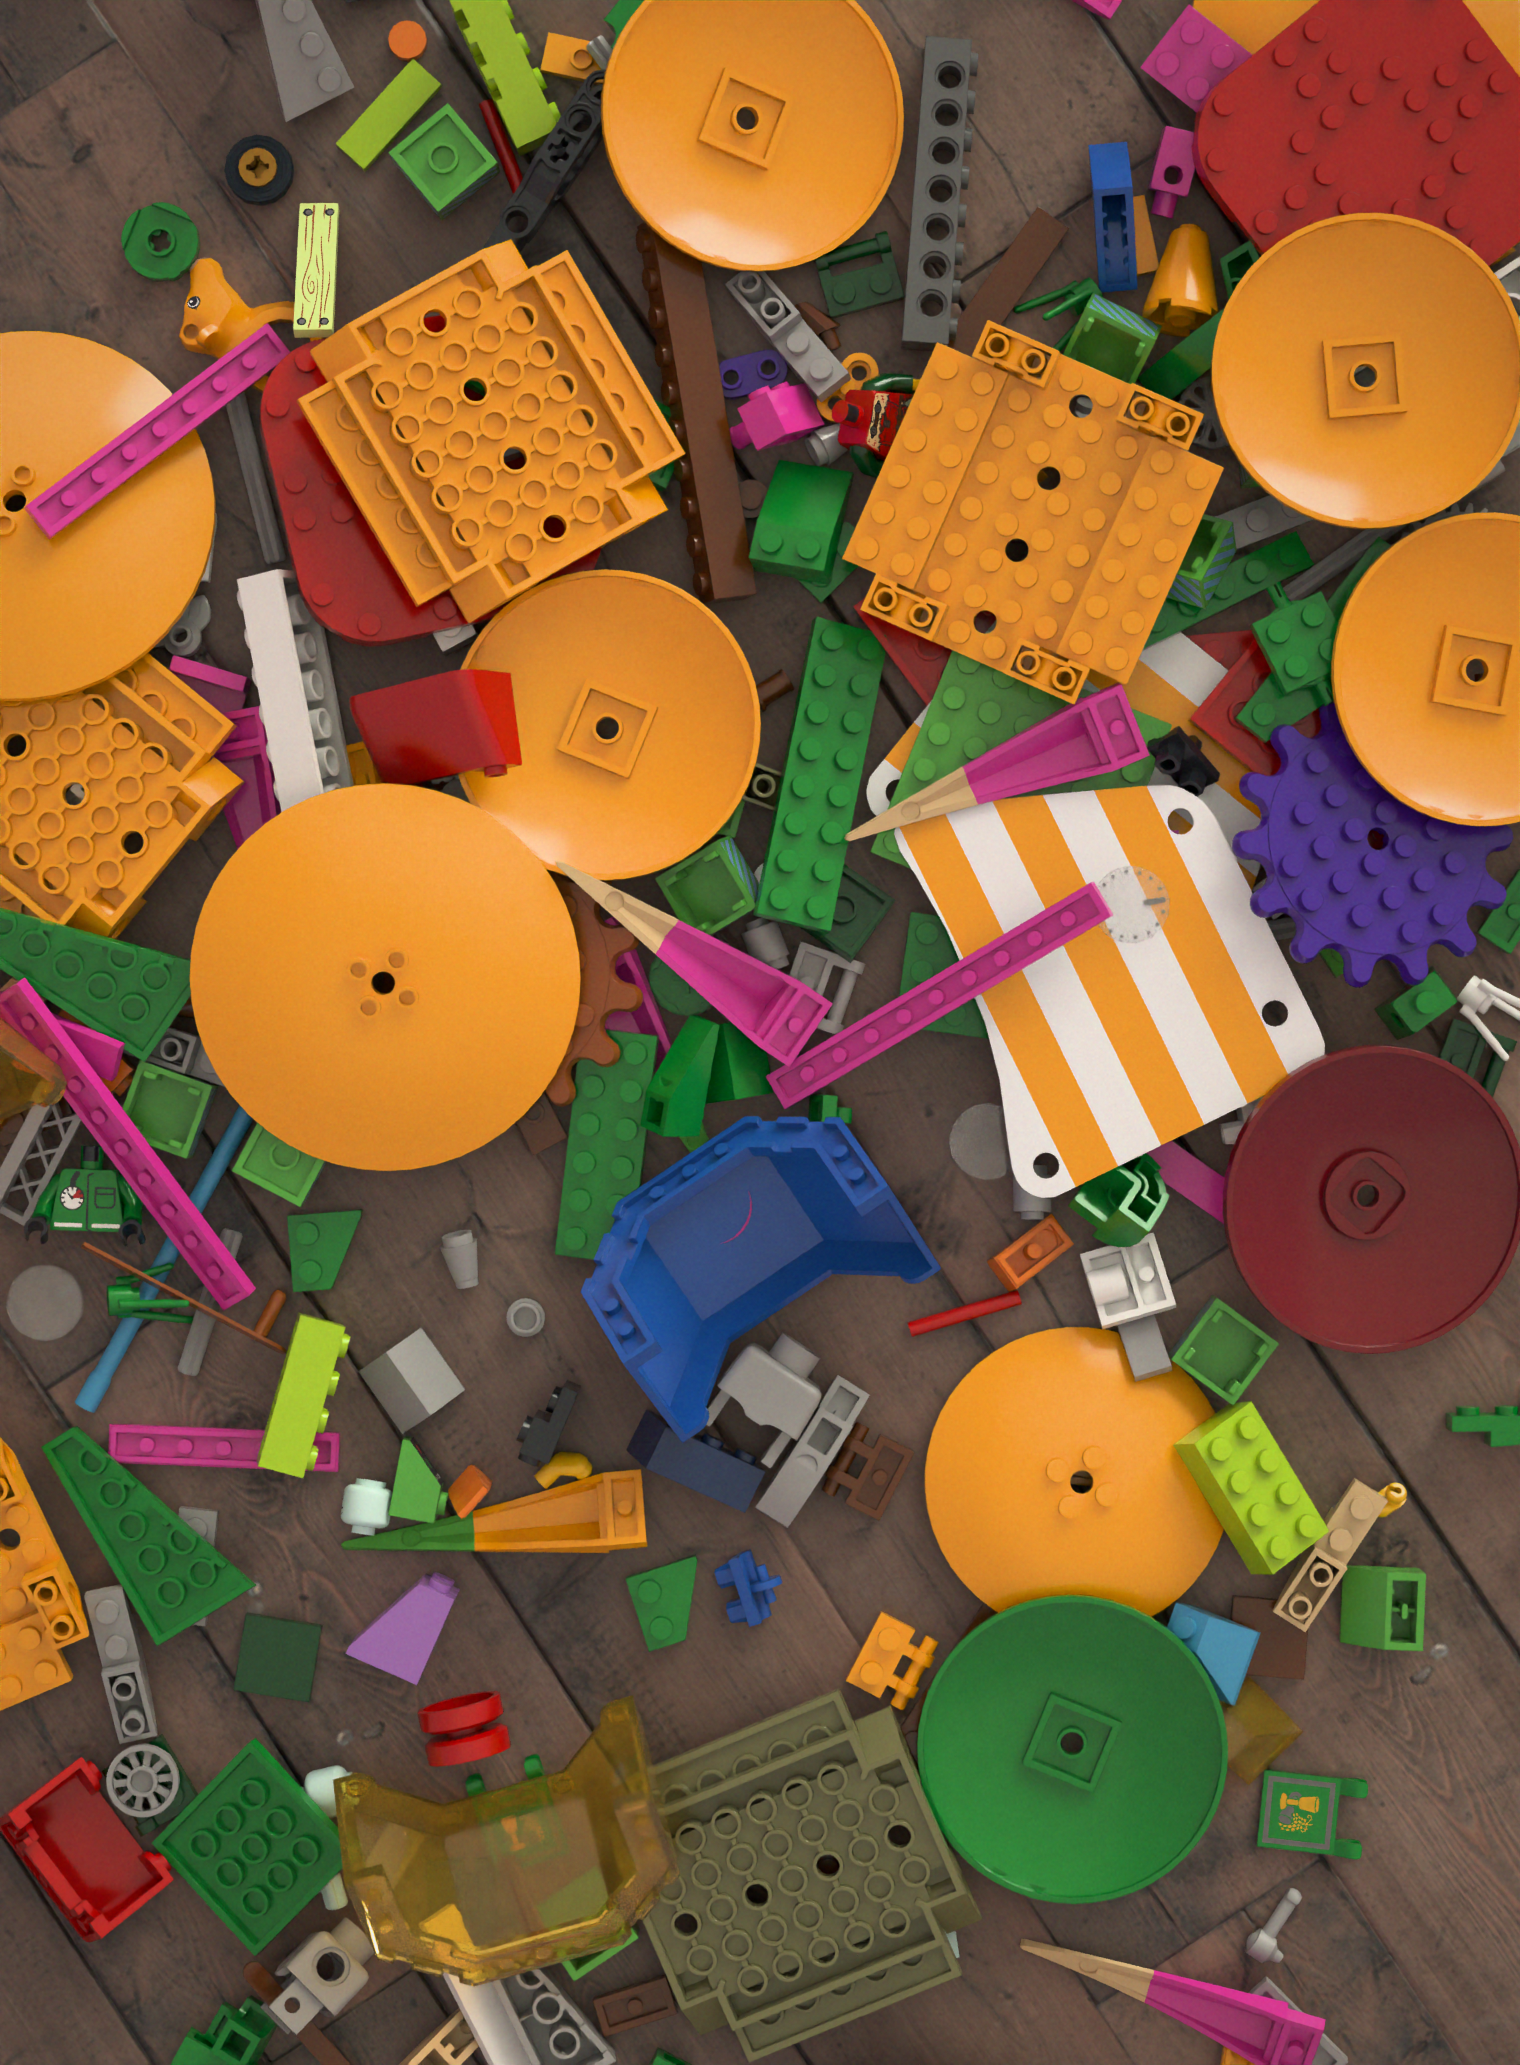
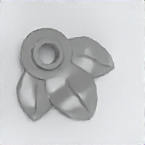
(192, 622)

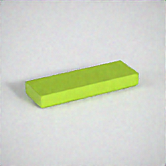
(388, 115)

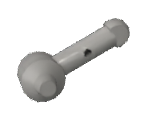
(1262, 1943)

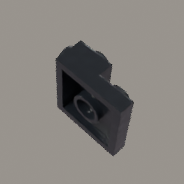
(544, 1430)

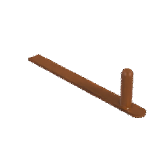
(261, 1329)

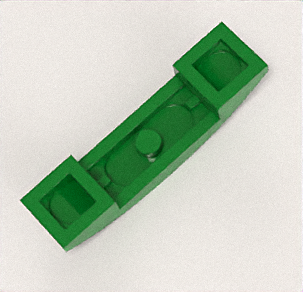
(1184, 362)

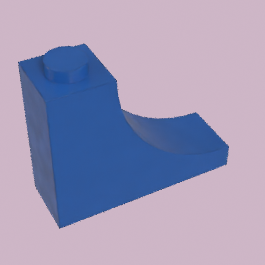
(1113, 216)

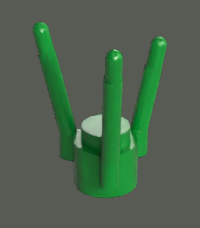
(1075, 300)
(126, 1303)

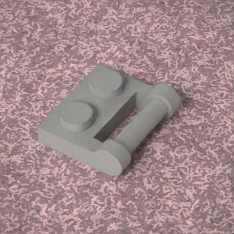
(813, 969)

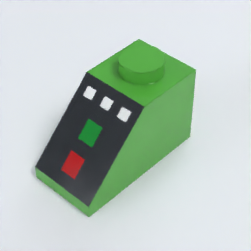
(417, 1486)

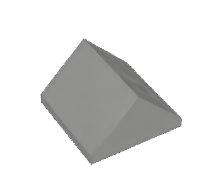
(412, 1380)

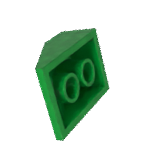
(801, 521)

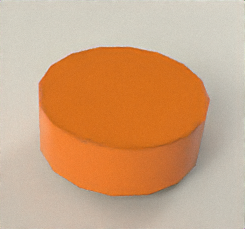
(407, 40)

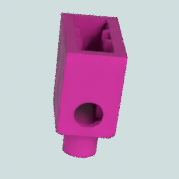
(1172, 152)

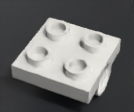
(1127, 1282)

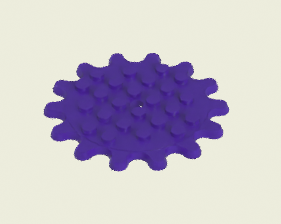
(1342, 889)

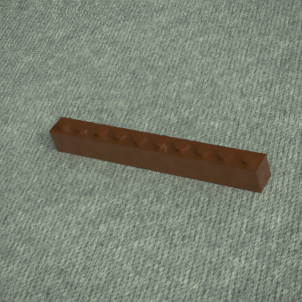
(698, 420)

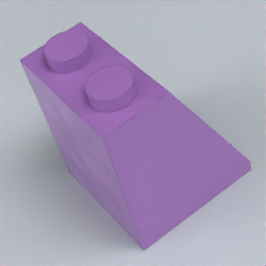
(408, 1629)

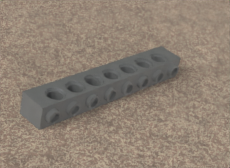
(941, 57)

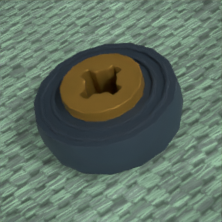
(261, 184)

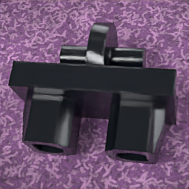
(1182, 760)

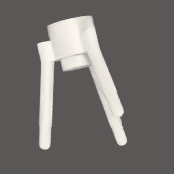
(1480, 996)

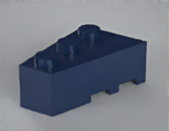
(696, 1463)

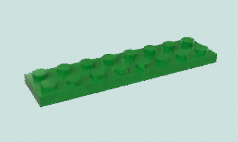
(820, 776)

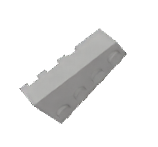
(300, 56)
(550, 2022)

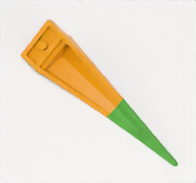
(573, 1518)

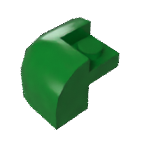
(1123, 1201)

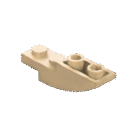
(1327, 1558)

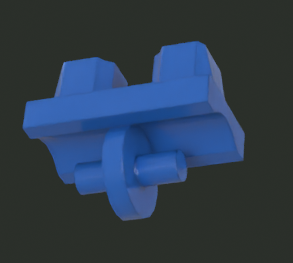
(753, 1587)

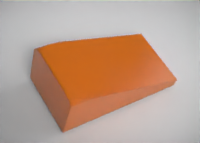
(1030, 1253)
(469, 1490)

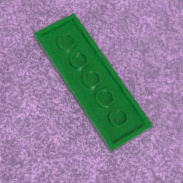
(604, 1142)

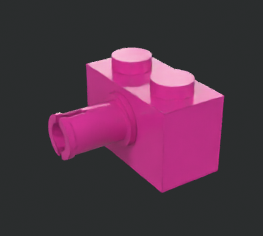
(776, 417)

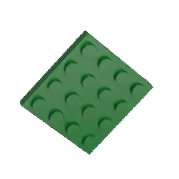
(253, 1847)

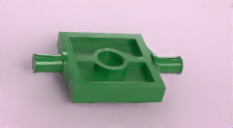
(1298, 642)

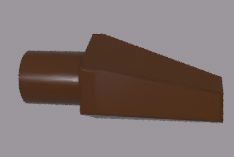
(820, 324)

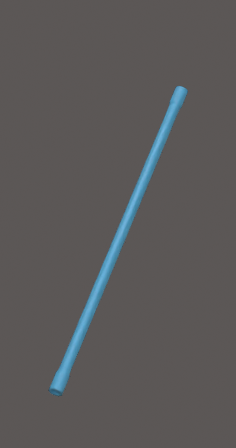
(100, 1377)

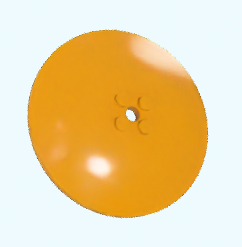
(819, 139)
(1383, 299)
(1402, 669)
(683, 709)
(1007, 1461)

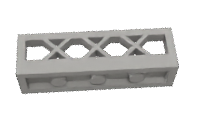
(22, 1151)

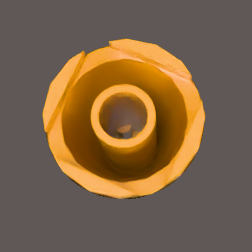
(1184, 284)

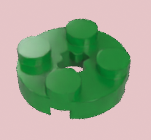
(152, 221)

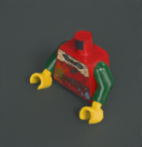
(872, 418)

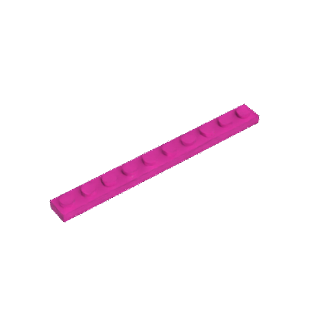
(940, 995)
(128, 1148)

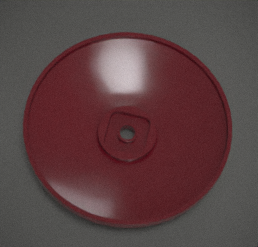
(1439, 1211)

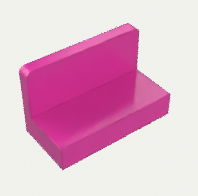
(218, 687)

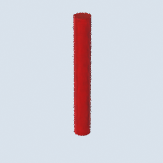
(501, 143)
(964, 1313)

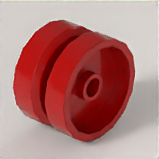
(464, 1728)

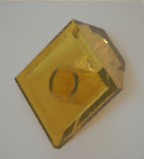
(1256, 1731)

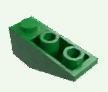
(680, 1086)

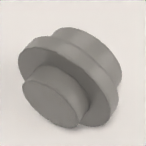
(525, 1317)

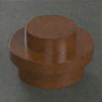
(752, 497)

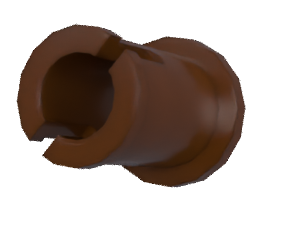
(773, 688)

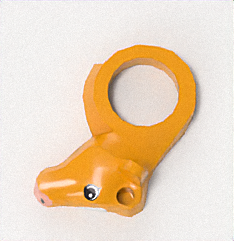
(219, 318)

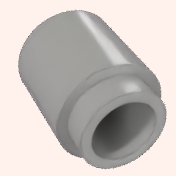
(766, 942)
(1029, 1205)

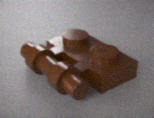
(878, 1476)

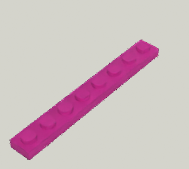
(157, 431)

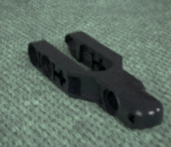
(549, 181)

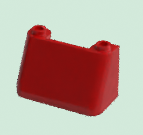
(440, 726)
(83, 1852)

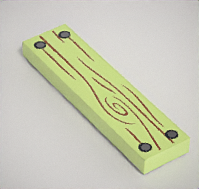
(316, 270)

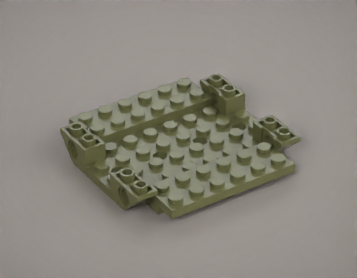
(822, 1943)

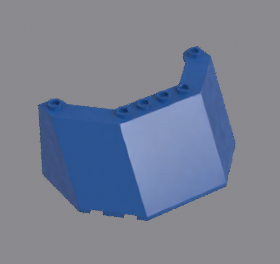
(681, 1297)

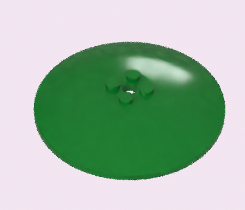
(1086, 1818)

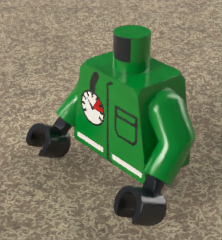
(88, 1201)

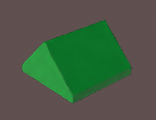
(737, 1067)

